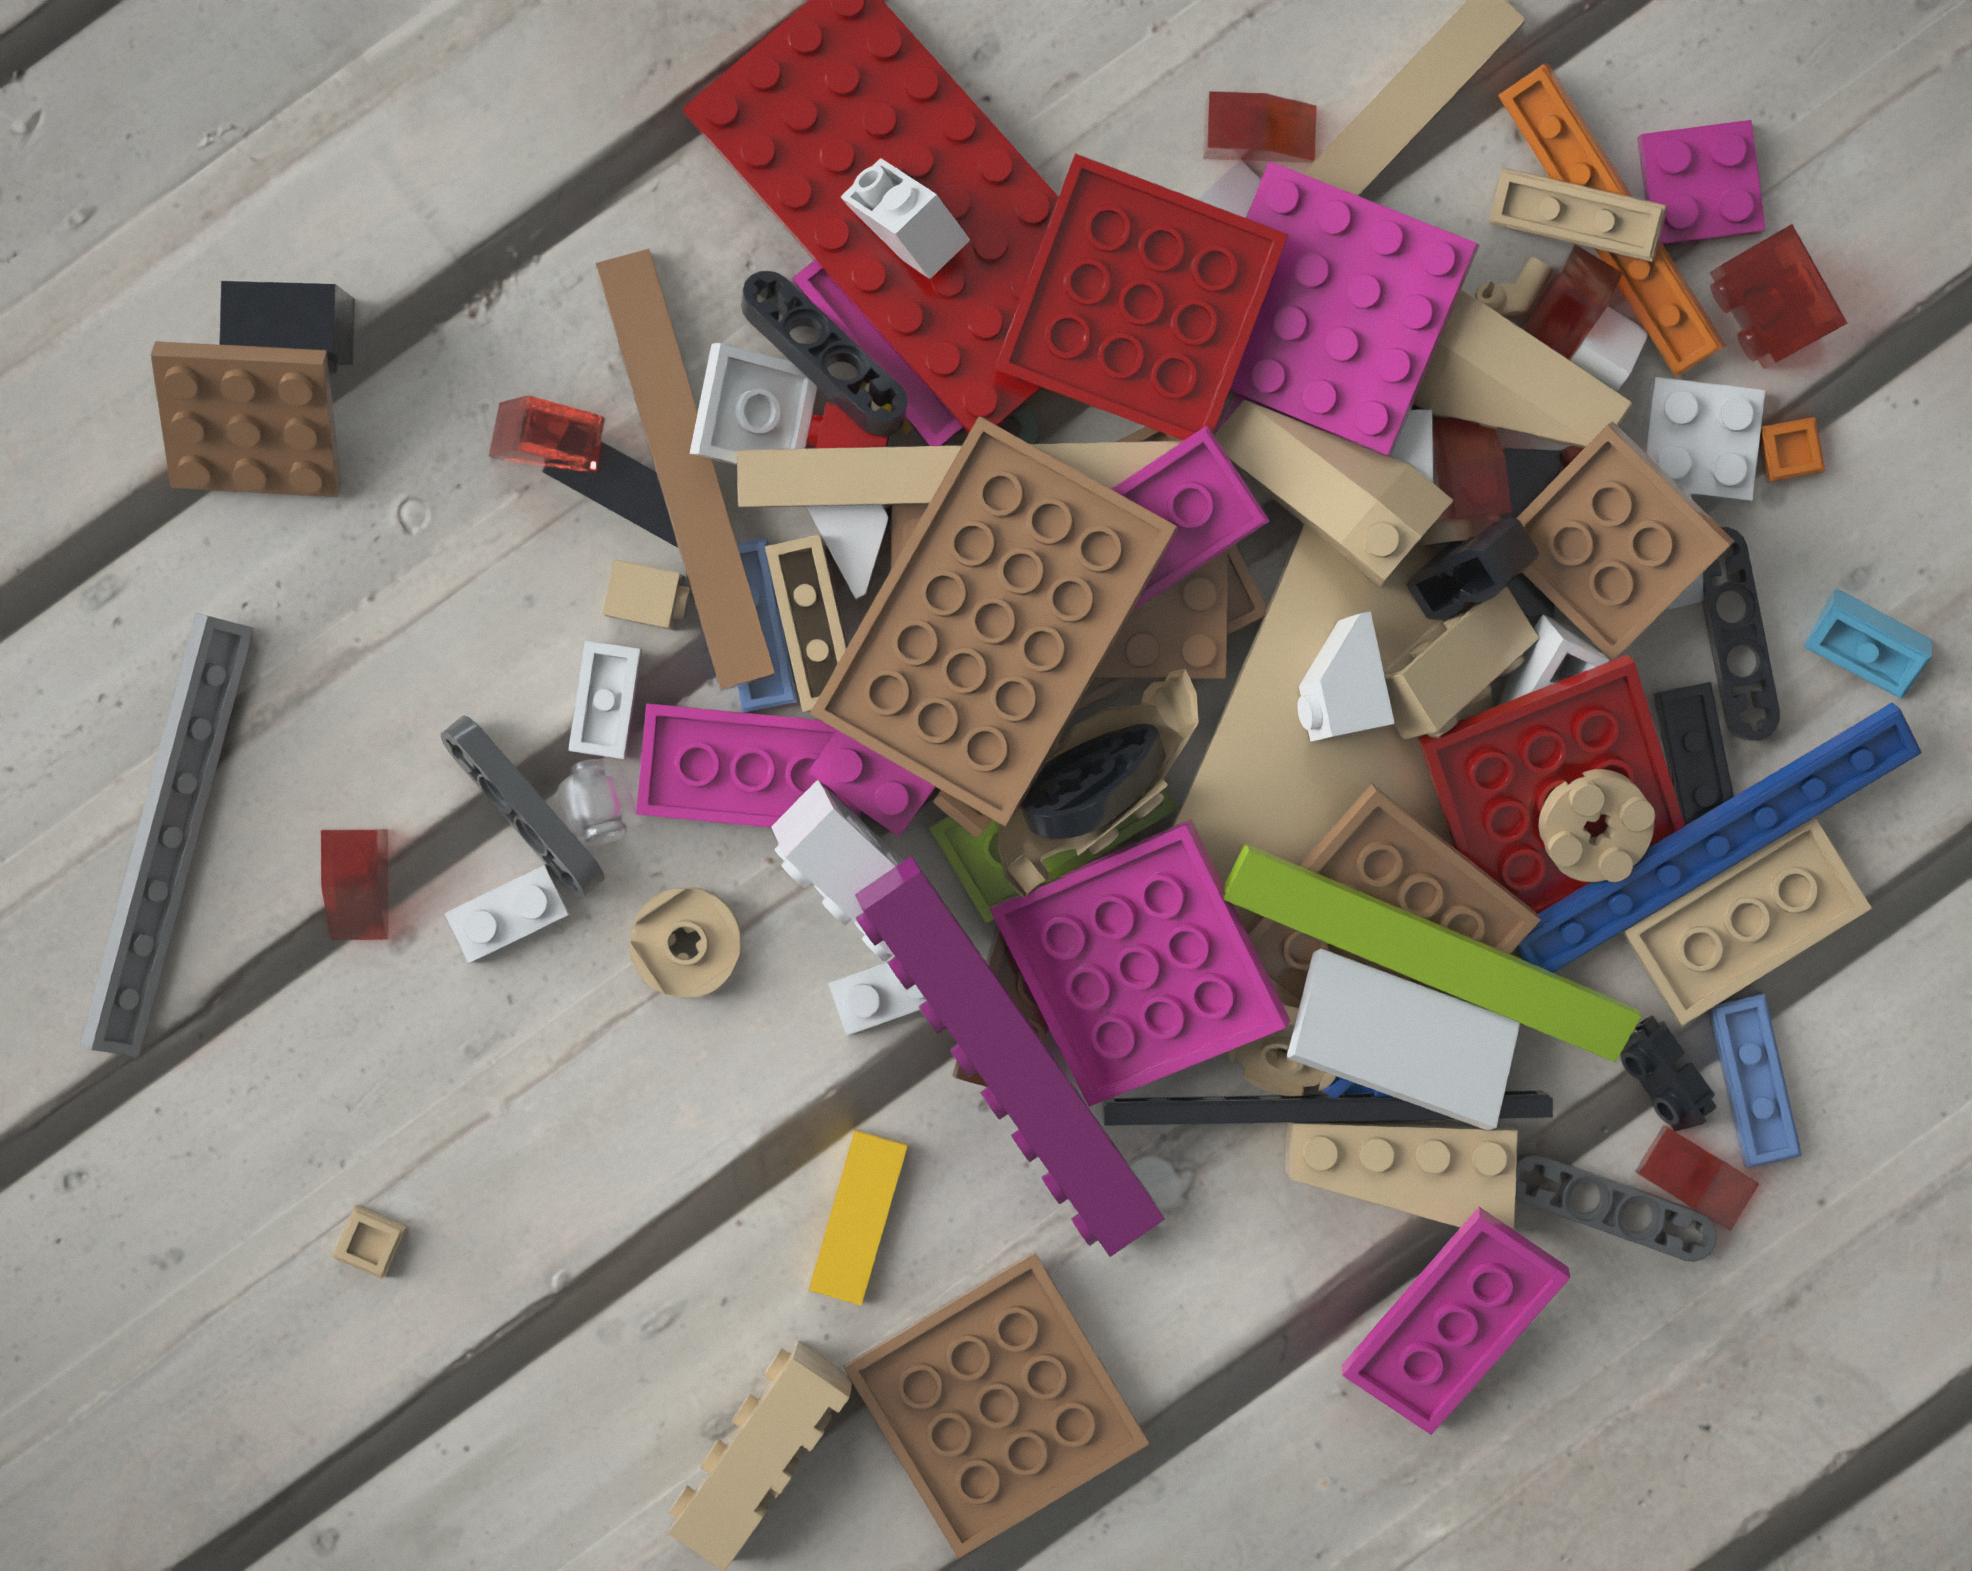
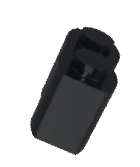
(1473, 569)

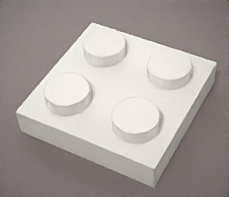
(751, 405)
(1705, 436)

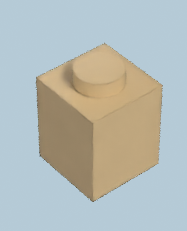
(646, 595)

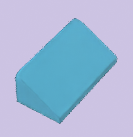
(1869, 643)

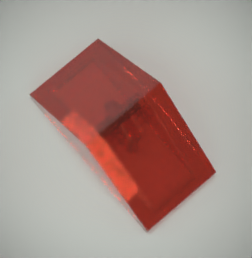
(546, 434)

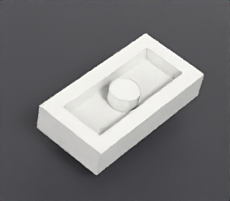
(605, 700)
(507, 913)
(872, 998)

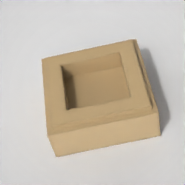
(369, 1242)

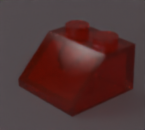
(1776, 298)

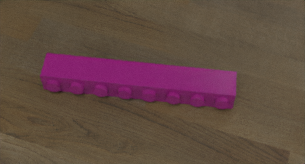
(1008, 1055)

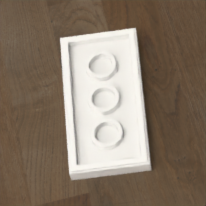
(1403, 1039)

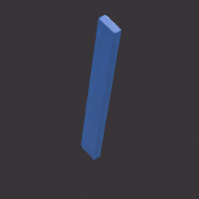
(1722, 838)

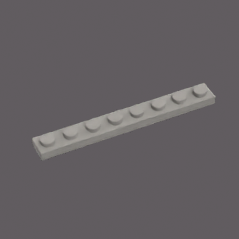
(166, 836)

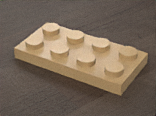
(1746, 921)

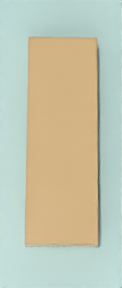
(1578, 214)

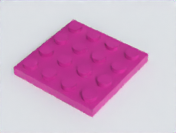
(1348, 308)
(1140, 964)

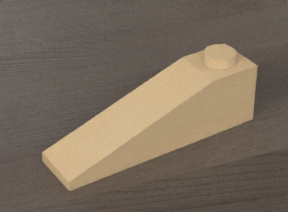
(1512, 381)
(1344, 492)

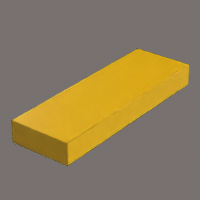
(858, 1217)

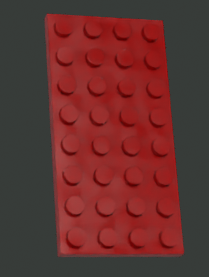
(830, 101)

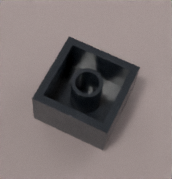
(289, 317)

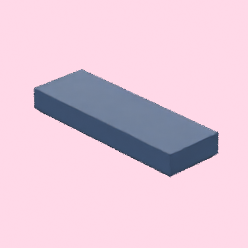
(780, 688)
(1754, 1080)

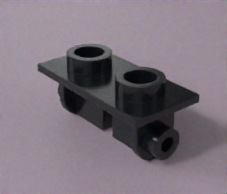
(1677, 1097)

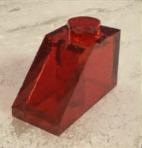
(1258, 128)
(1572, 302)
(1470, 469)
(355, 883)

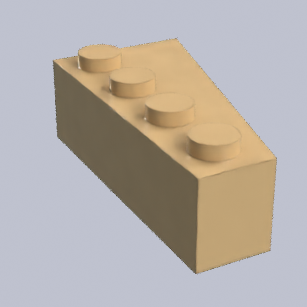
(1410, 1165)
(760, 1454)

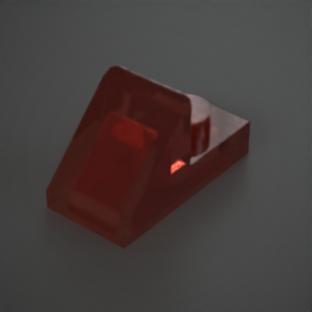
(1697, 1177)

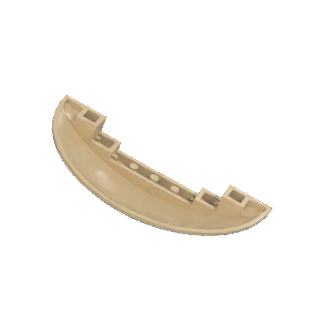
(1260, 770)

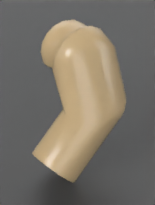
(1516, 297)

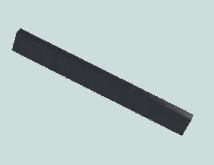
(1297, 1109)

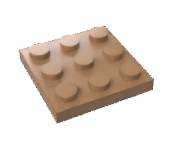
(247, 418)
(1617, 541)

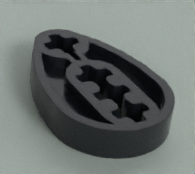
(1093, 782)

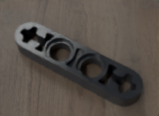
(830, 348)
(1747, 632)

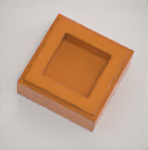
(1791, 450)

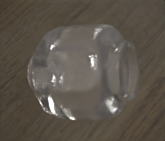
(597, 802)

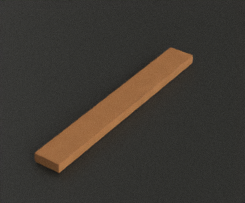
(685, 479)

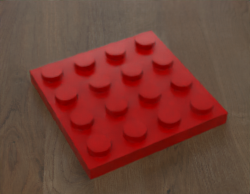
(1140, 300)
(1508, 759)

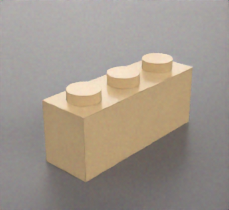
(807, 613)
(1456, 664)

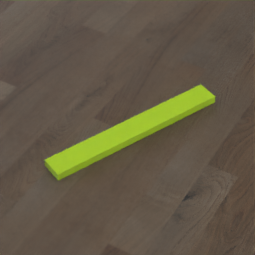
(1429, 953)

